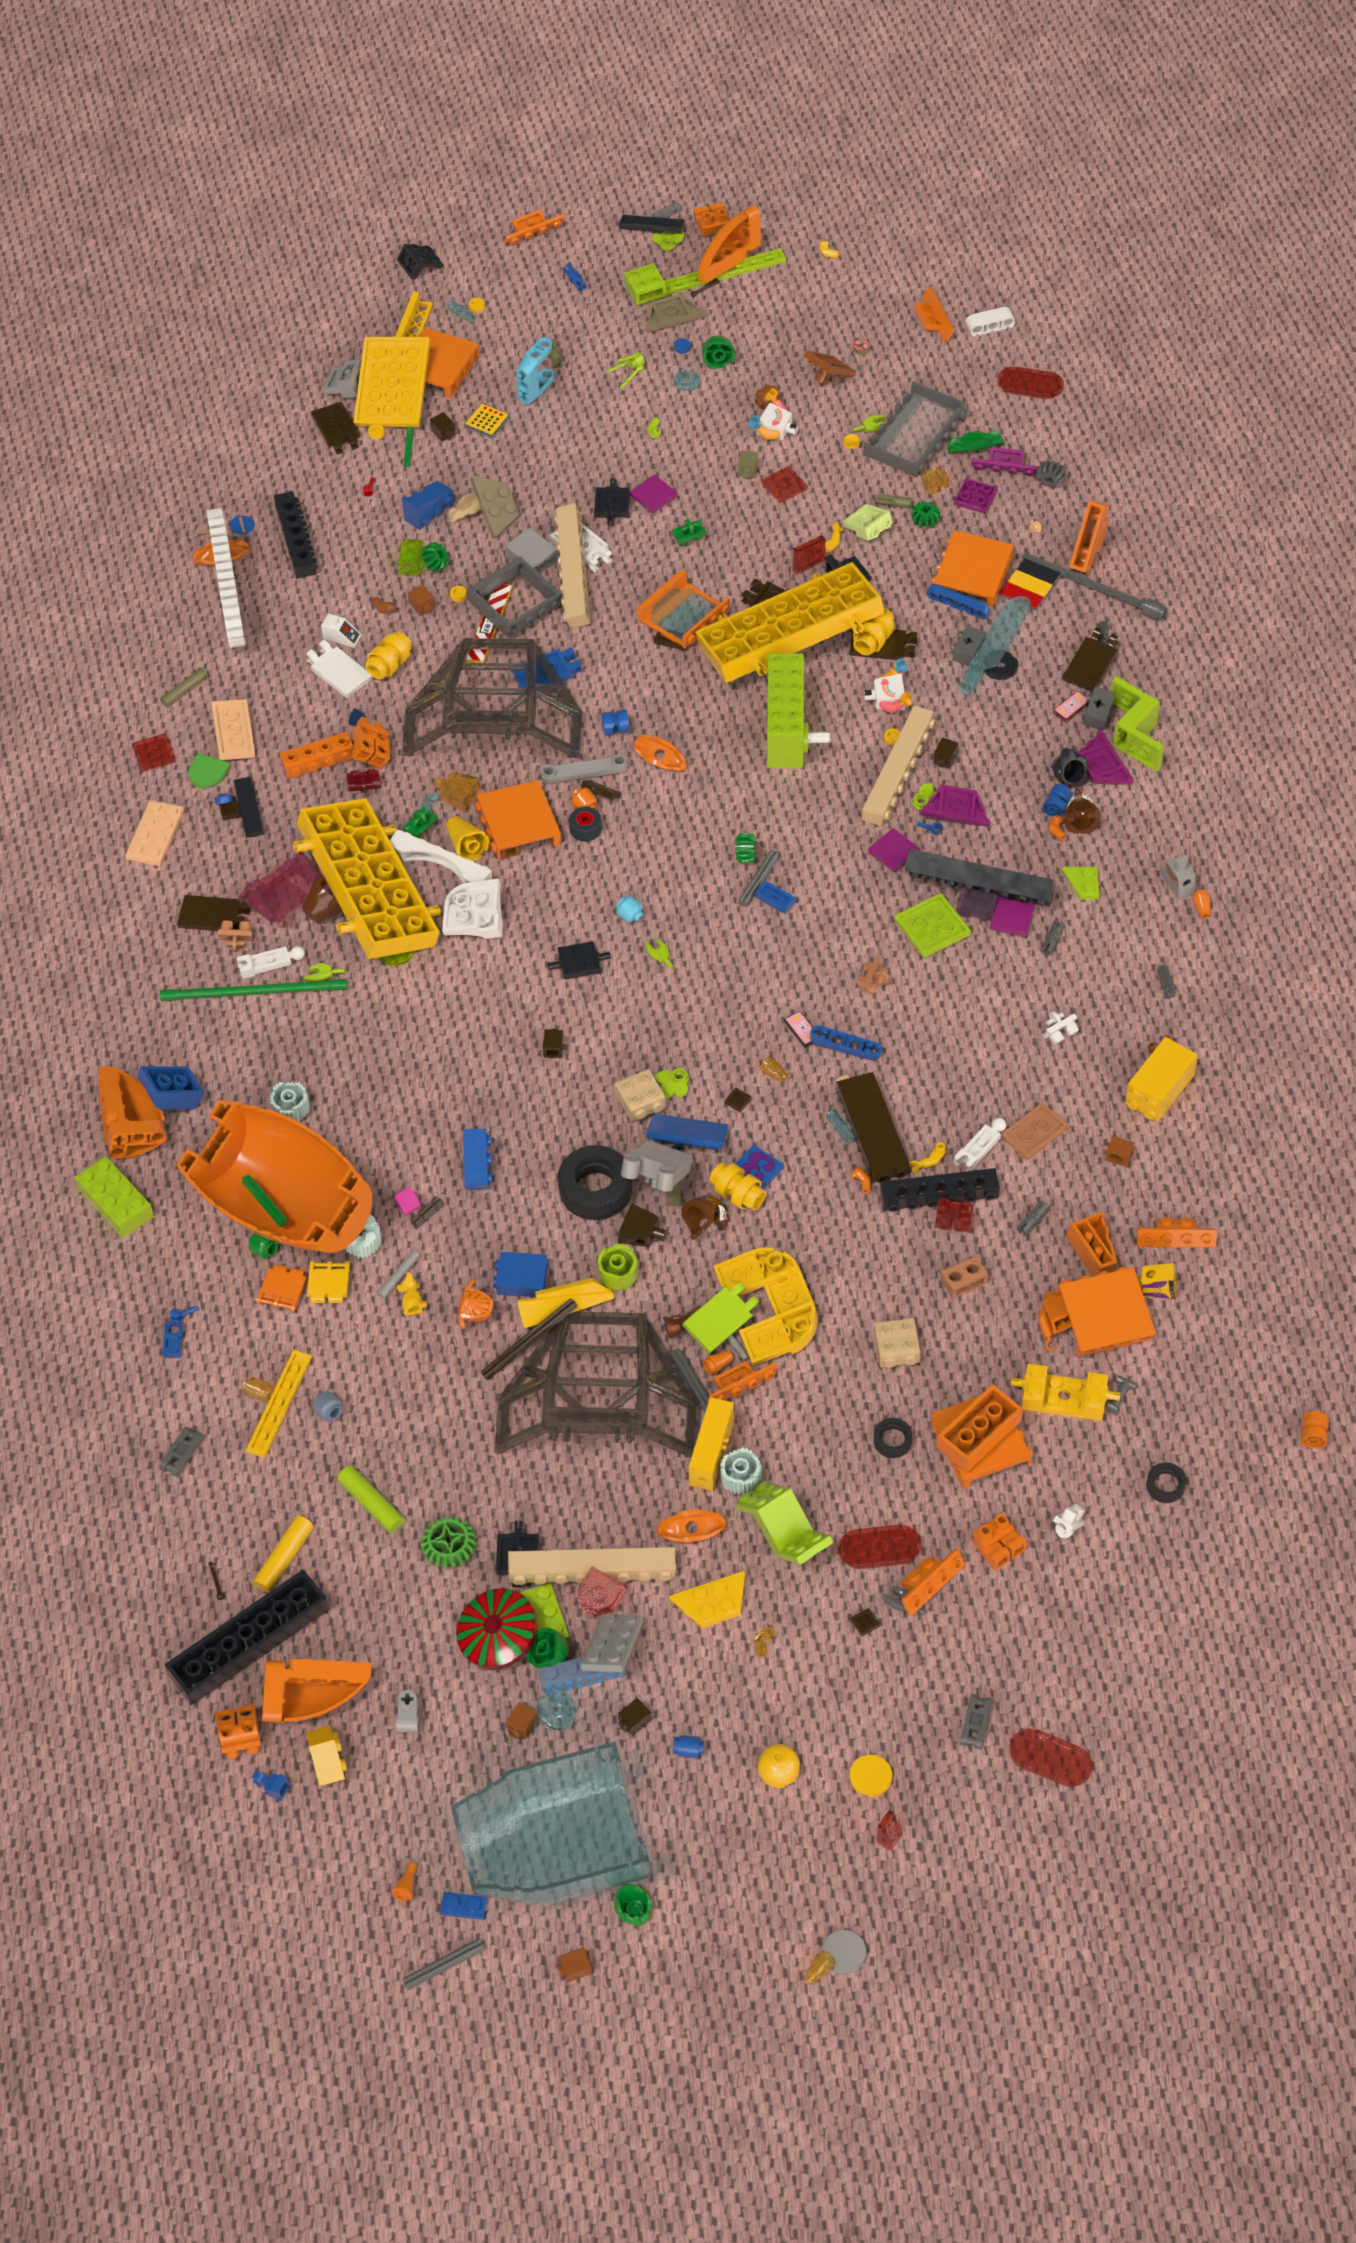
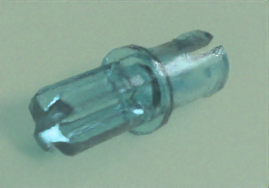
(460, 310)
(840, 1126)

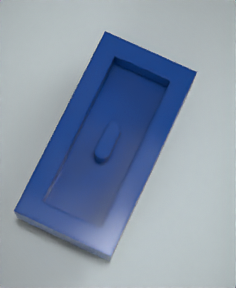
(775, 897)
(463, 1906)

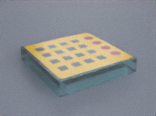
(487, 421)

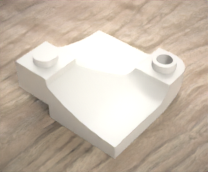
(474, 910)

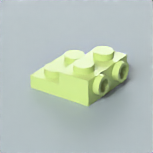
(868, 521)

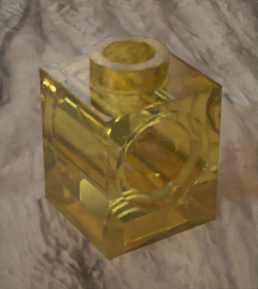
(934, 480)

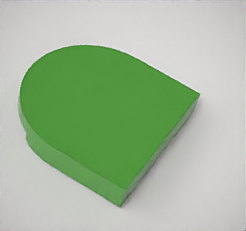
(207, 771)

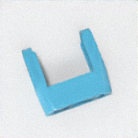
(527, 372)

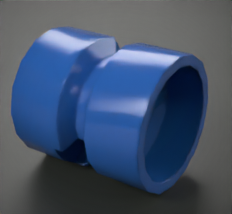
(615, 722)
(1057, 800)

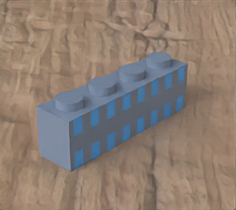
(569, 1676)

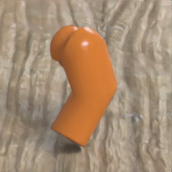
(1054, 827)
(859, 1173)

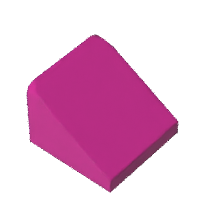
(407, 1201)

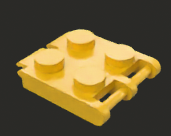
(328, 1282)

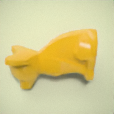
(411, 1299)

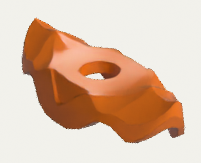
(205, 555)
(647, 747)
(675, 1527)

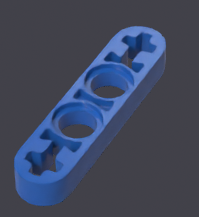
(958, 601)
(846, 1040)

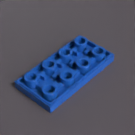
(687, 1131)

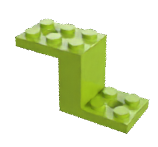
(1137, 722)
(783, 1522)

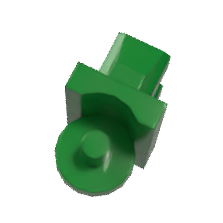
(688, 532)
(420, 822)

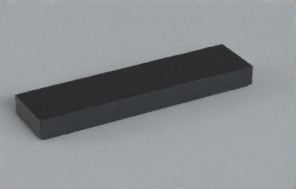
(651, 224)
(248, 807)

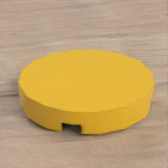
(870, 1775)

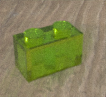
(410, 557)

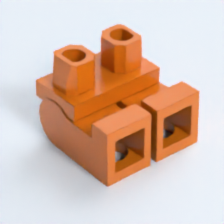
(710, 219)
(998, 1541)
(241, 1735)

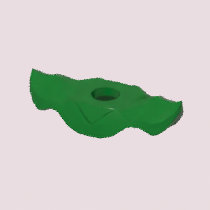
(975, 441)

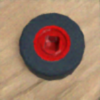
(585, 824)

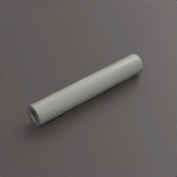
(398, 1274)

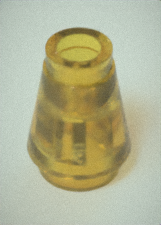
(773, 1069)
(820, 1966)

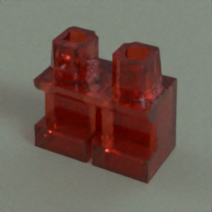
(955, 1212)

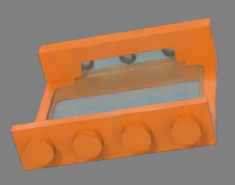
(680, 610)

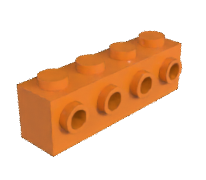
(317, 755)

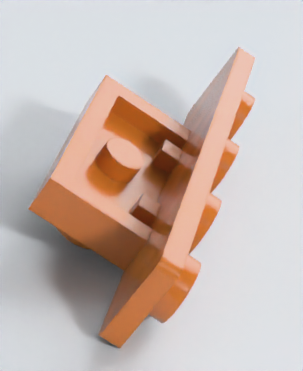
(530, 224)
(933, 315)
(1176, 1233)
(740, 1378)
(928, 1579)

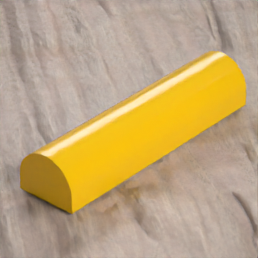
(283, 1554)

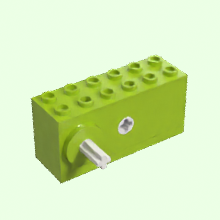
(785, 724)

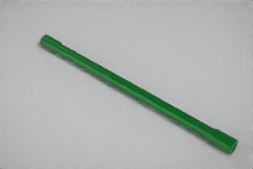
(175, 994)

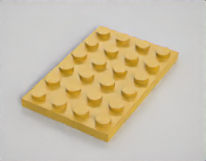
(392, 381)

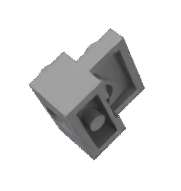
(344, 380)

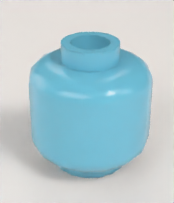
(629, 909)

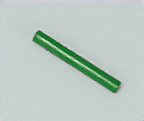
(408, 447)

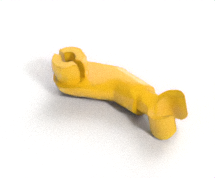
(834, 542)
(934, 1158)

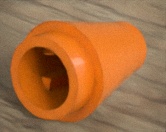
(1202, 903)
(716, 1362)

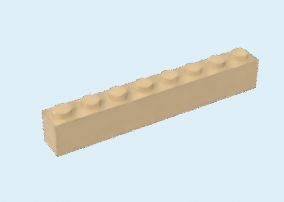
(572, 566)
(898, 766)
(573, 1565)

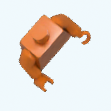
(1053, 1317)

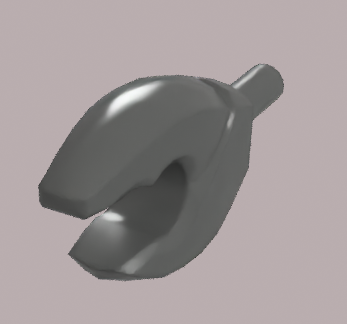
(897, 1604)

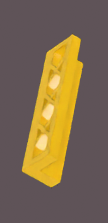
(410, 314)

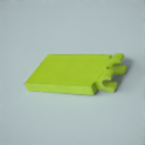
(720, 1317)

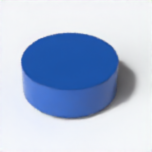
(682, 346)
(223, 798)

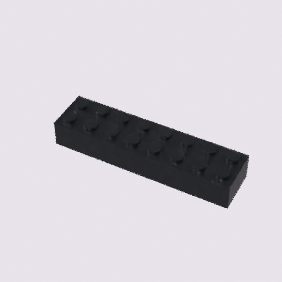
(980, 876)
(247, 1637)

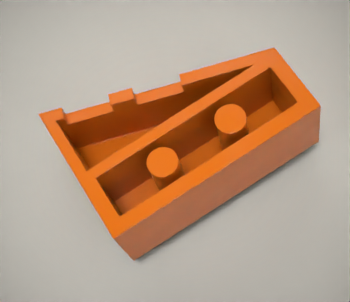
(1092, 1243)

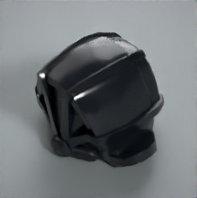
(1070, 768)

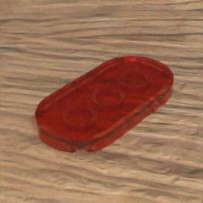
(1030, 382)
(879, 1546)
(1050, 1757)

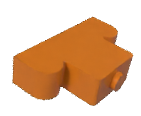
(1090, 535)

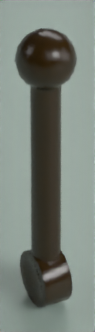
(694, 293)
(220, 1596)

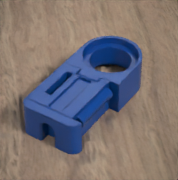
(172, 1341)

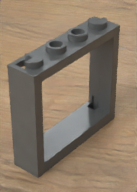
(500, 577)

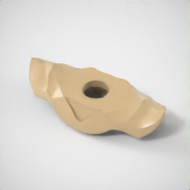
(466, 506)

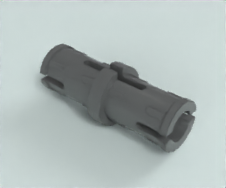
(1052, 937)
(1033, 1218)

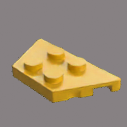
(712, 1601)

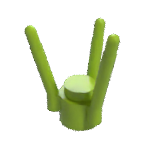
(634, 361)

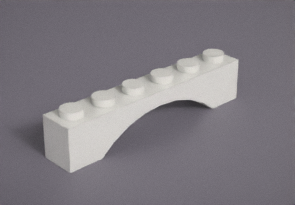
(413, 848)

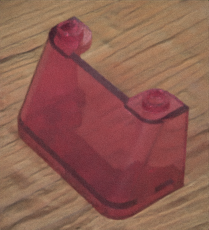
(282, 888)

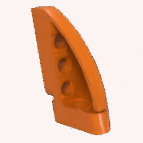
(731, 244)
(128, 1115)
(310, 1687)

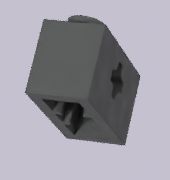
(967, 645)
(1098, 708)

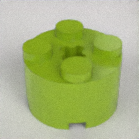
(617, 1267)

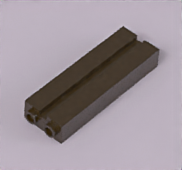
(872, 1127)

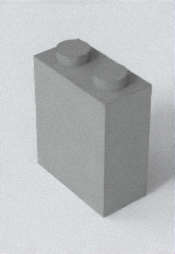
(533, 550)

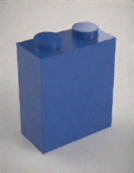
(520, 1274)

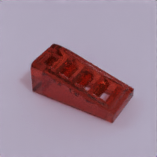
(888, 1831)

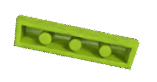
(370, 1499)

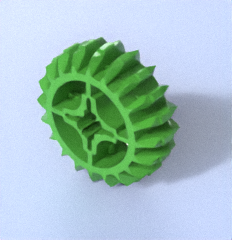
(464, 1536)

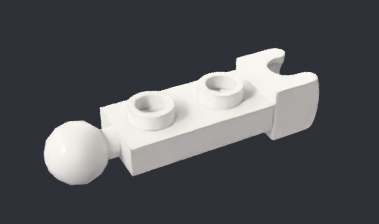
(268, 960)
(980, 1144)

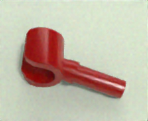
(367, 490)

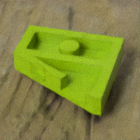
(1084, 881)

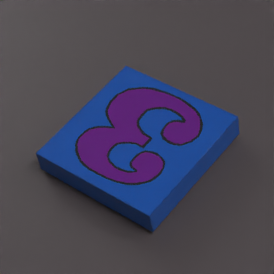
(760, 1165)

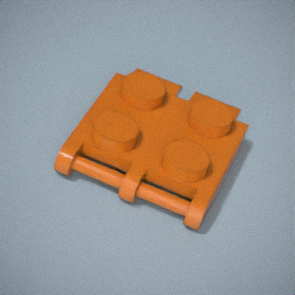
(282, 1288)

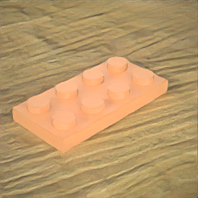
(233, 729)
(154, 833)

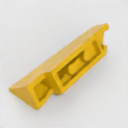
(583, 1292)

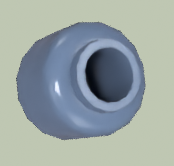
(327, 1406)

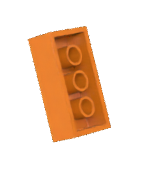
(979, 1428)

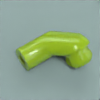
(652, 428)

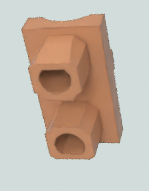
(234, 936)
(875, 976)

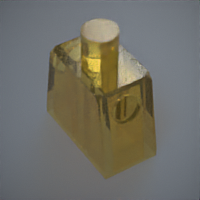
(458, 789)

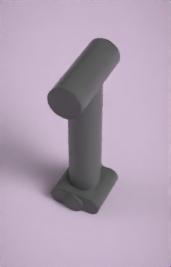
(1125, 1384)

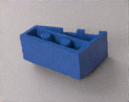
(427, 504)
(477, 1159)

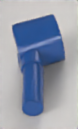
(938, 825)
(177, 1315)

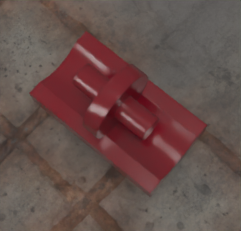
(363, 780)

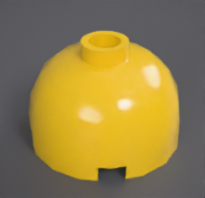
(778, 1765)

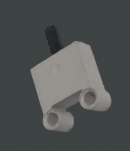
(658, 1162)

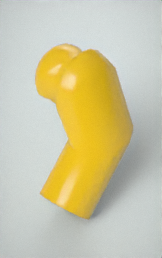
(826, 251)

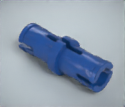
(574, 277)

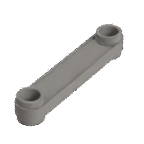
(584, 769)

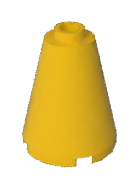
(466, 838)

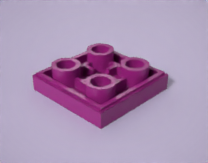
(653, 493)
(975, 496)
(892, 849)
(1012, 916)

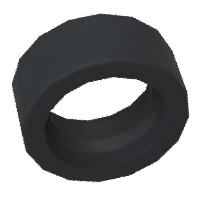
(889, 1451)
(1162, 1496)

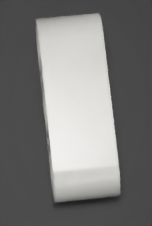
(990, 320)

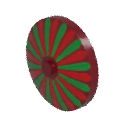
(497, 1629)

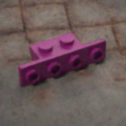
(1005, 459)

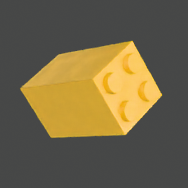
(1161, 1079)

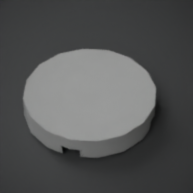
(847, 1950)

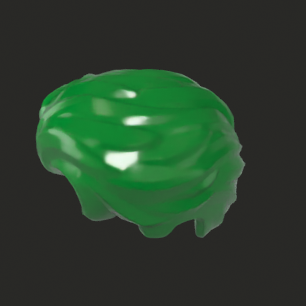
(633, 1904)

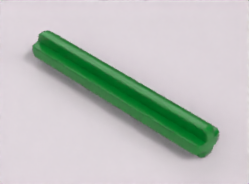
(264, 1200)

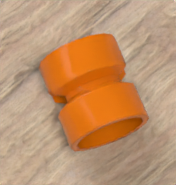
(1314, 1429)

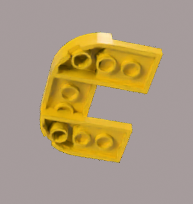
(789, 1296)

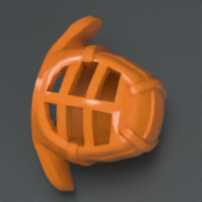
(474, 1306)

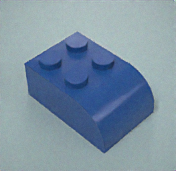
(171, 1086)

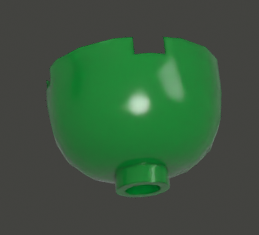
(718, 352)
(548, 1649)

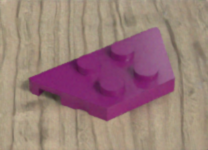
(1103, 762)
(956, 805)

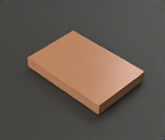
(1034, 1131)

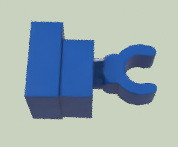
(274, 1786)

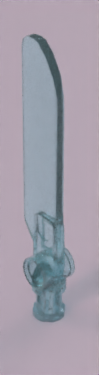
(995, 642)

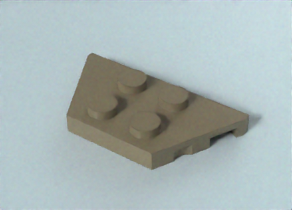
(672, 311)
(495, 503)

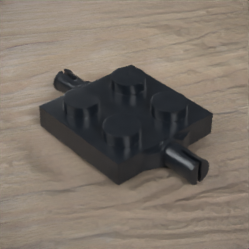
(611, 502)
(579, 960)
(514, 1542)

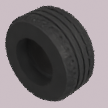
(587, 1203)

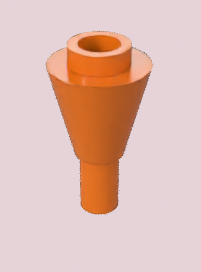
(404, 1888)

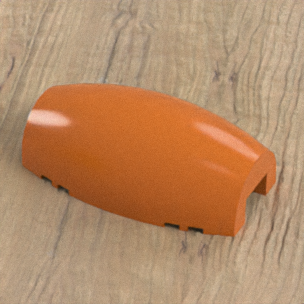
(293, 1165)

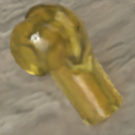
(762, 1640)

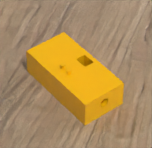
(711, 1444)

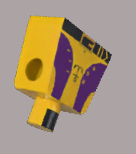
(1158, 1281)

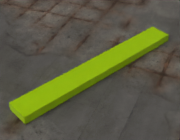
(748, 265)

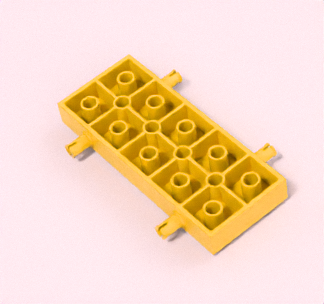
(790, 622)
(367, 878)

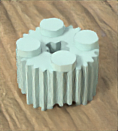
(290, 1100)
(367, 1240)
(740, 1471)

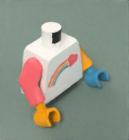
(774, 421)
(889, 690)

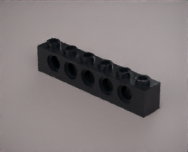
(294, 534)
(929, 1185)

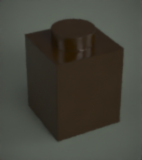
(442, 426)
(945, 753)
(553, 1043)
(634, 1717)

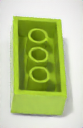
(114, 1196)

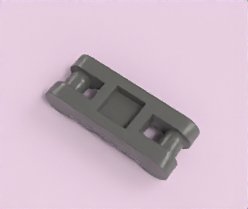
(181, 1451)
(976, 1721)

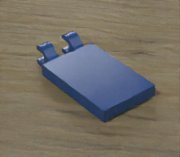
(558, 662)

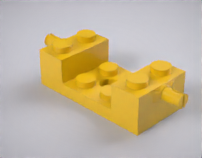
(1043, 1391)

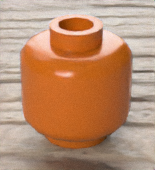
(583, 798)

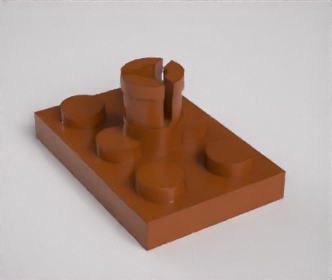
(828, 366)

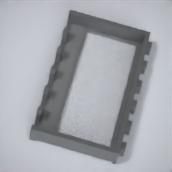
(916, 429)

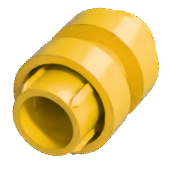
(874, 633)
(386, 658)
(731, 1182)

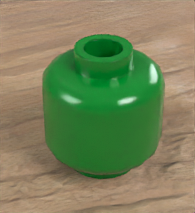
(262, 1246)

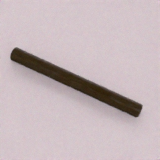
(528, 1339)

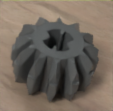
(1051, 473)

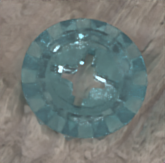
(681, 383)

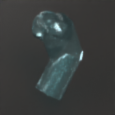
(429, 800)

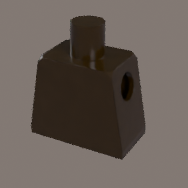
(640, 1228)

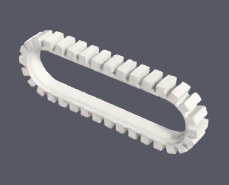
(225, 577)

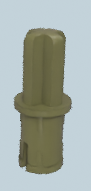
(555, 356)
(895, 501)

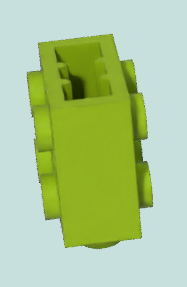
(645, 284)

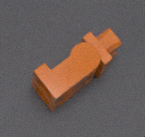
(370, 743)

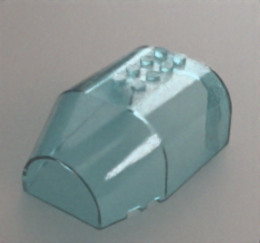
(552, 1830)

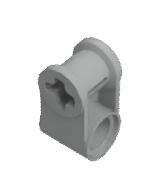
(407, 1716)

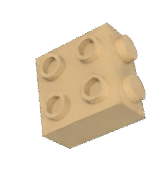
(640, 1095)
(897, 1343)

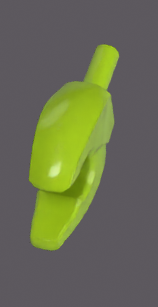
(870, 424)
(660, 954)
(324, 972)

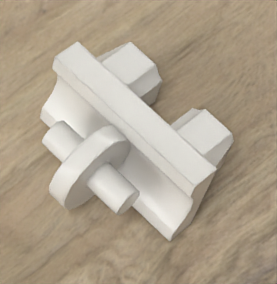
(1067, 1024)
(1069, 1521)

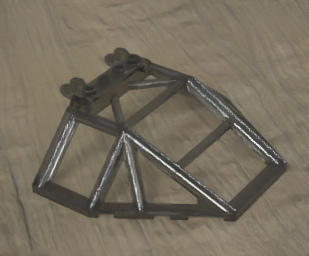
(493, 722)
(598, 1420)

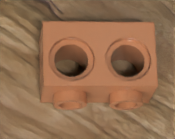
(966, 1280)

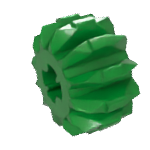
(925, 514)
(435, 557)
(746, 848)

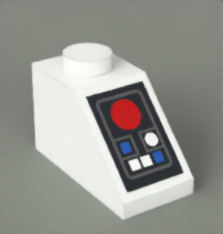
(340, 631)

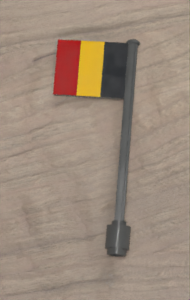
(1037, 577)

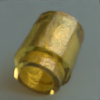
(258, 1389)

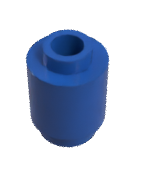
(688, 1746)

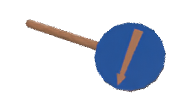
(239, 525)

